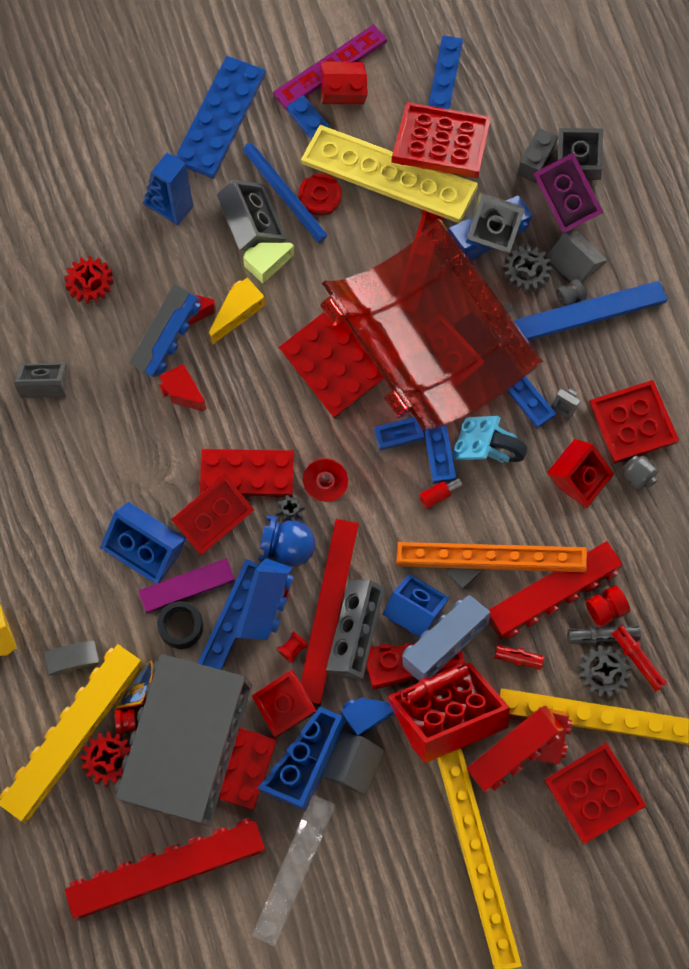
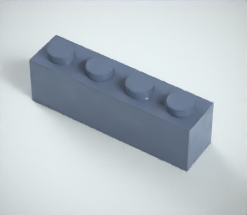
(446, 638)

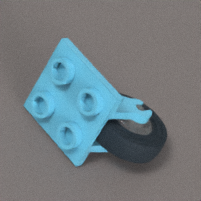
(484, 438)

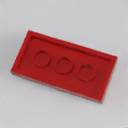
(251, 471)

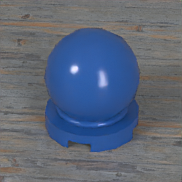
(287, 542)

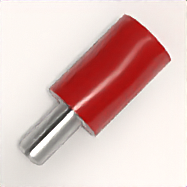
(438, 493)

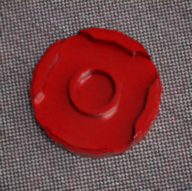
(320, 194)

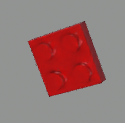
(284, 703)

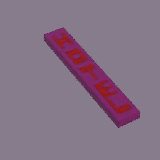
(310, 79)

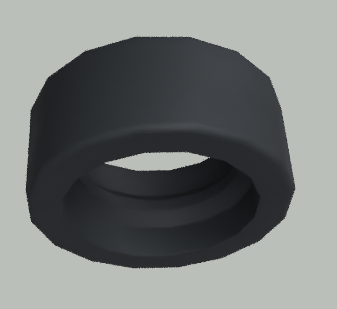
(180, 607)

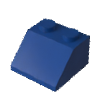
(415, 605)

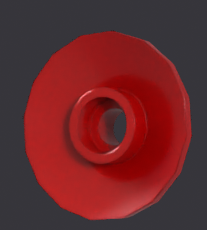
(324, 489)

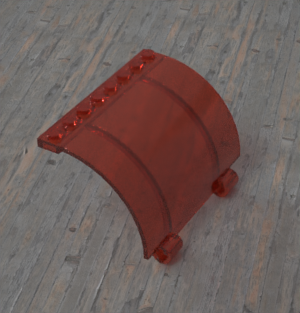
(433, 330)

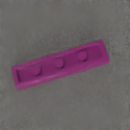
(186, 585)

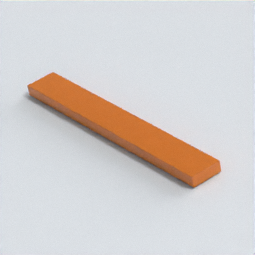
(492, 557)

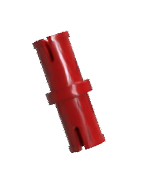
(519, 656)

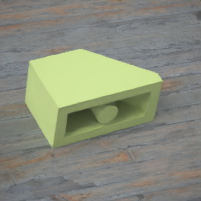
(267, 259)

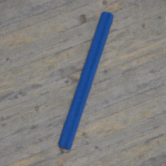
(285, 192)

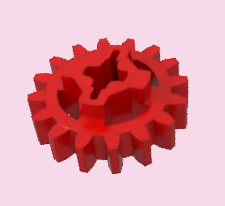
(81, 275)
(98, 761)

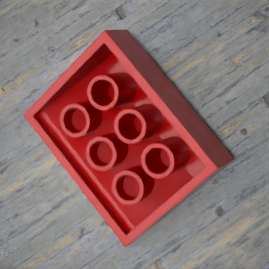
(451, 716)

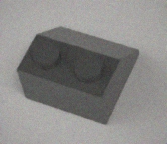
(495, 222)

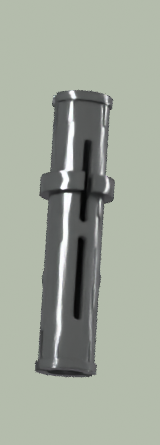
(593, 635)

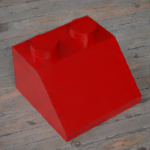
(343, 83)
(581, 472)

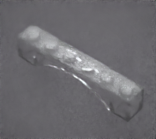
(293, 871)

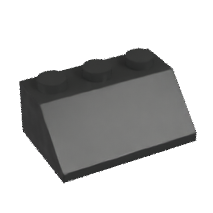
(250, 214)

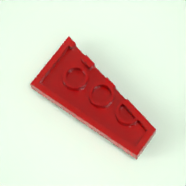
(387, 669)

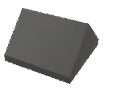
(575, 257)
(41, 380)
(353, 763)

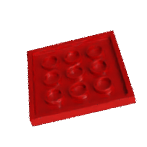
(441, 140)
(331, 363)

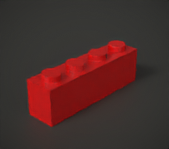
(515, 748)

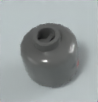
(640, 472)

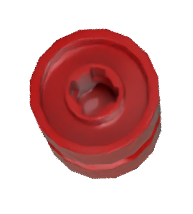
(605, 607)

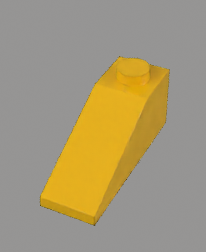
(239, 305)

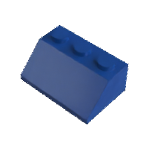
(142, 542)
(265, 600)

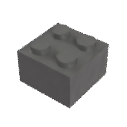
(587, 147)

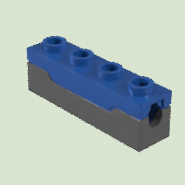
(165, 331)

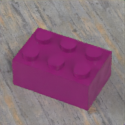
(568, 192)

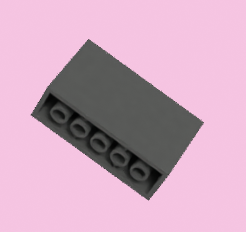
(183, 740)

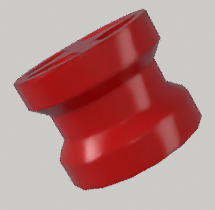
(126, 720)

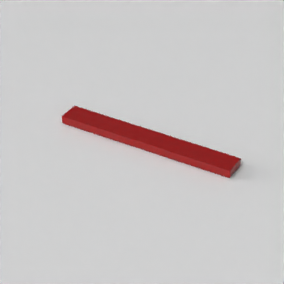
(328, 608)

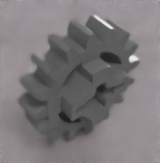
(525, 272)
(603, 662)

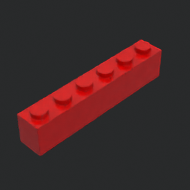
(551, 591)

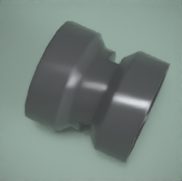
(569, 294)

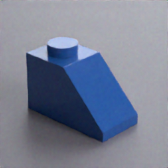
(365, 714)

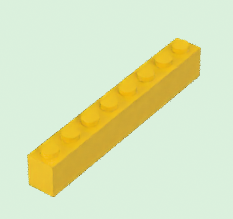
(70, 734)

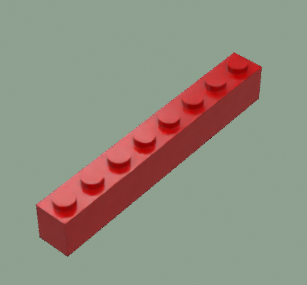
(164, 870)

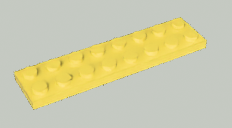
(372, 169)

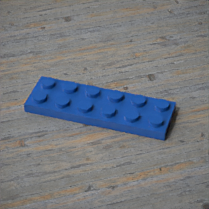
(220, 116)

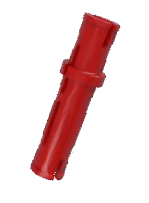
(632, 649)
(426, 687)

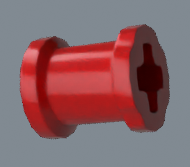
(292, 647)

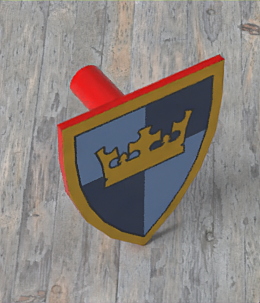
(135, 692)

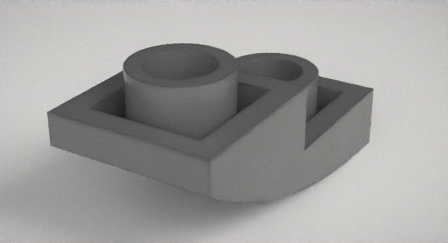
(71, 657)

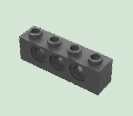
(355, 629)

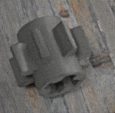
(289, 502)

